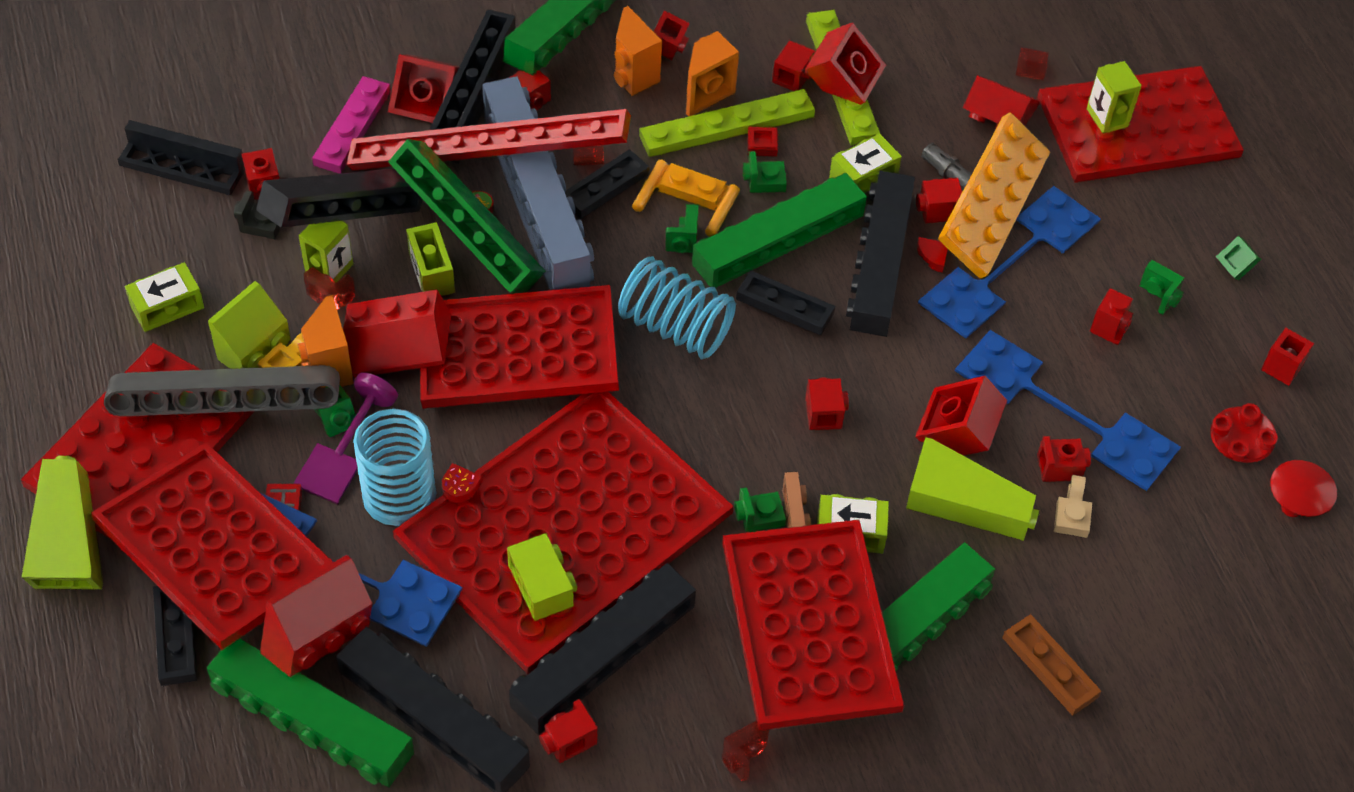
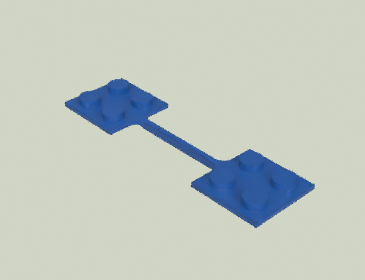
(968, 302)
(1126, 447)
(409, 602)

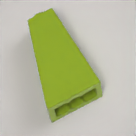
(969, 494)
(62, 532)

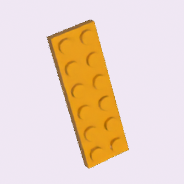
(994, 196)

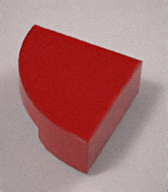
(932, 252)

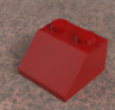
(846, 64)
(420, 87)
(994, 100)
(963, 415)

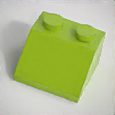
(248, 328)

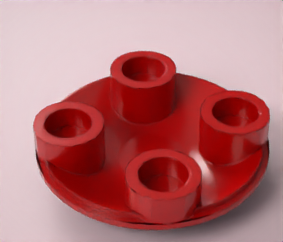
(1243, 434)
(1303, 489)

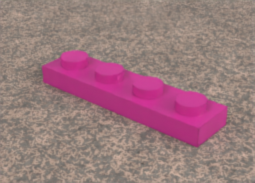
(351, 123)

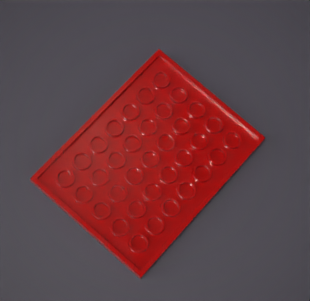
(597, 490)

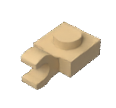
(1072, 513)

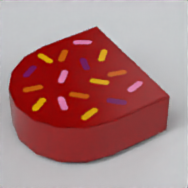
(460, 483)

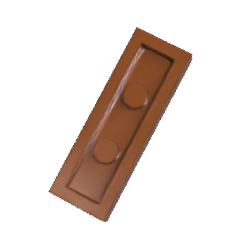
(1051, 664)

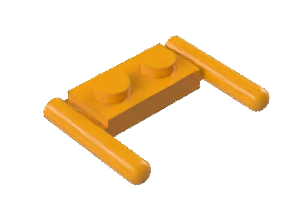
(691, 187)

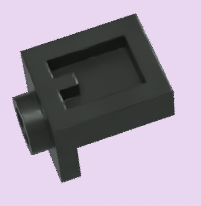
(252, 221)

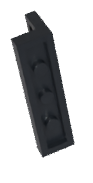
(186, 152)

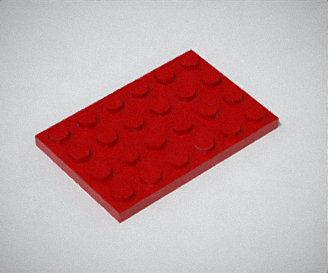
(1171, 127)
(525, 348)
(131, 448)
(210, 542)
(811, 625)

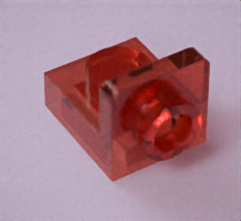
(322, 285)
(743, 743)

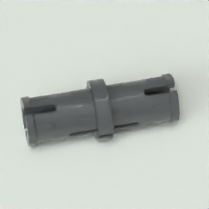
(947, 166)

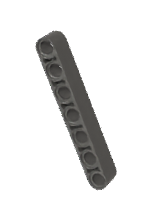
(209, 399)

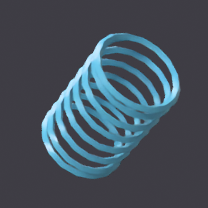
(714, 305)
(370, 472)

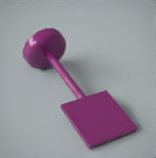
(329, 470)

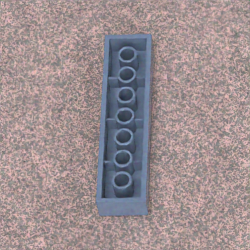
(540, 195)

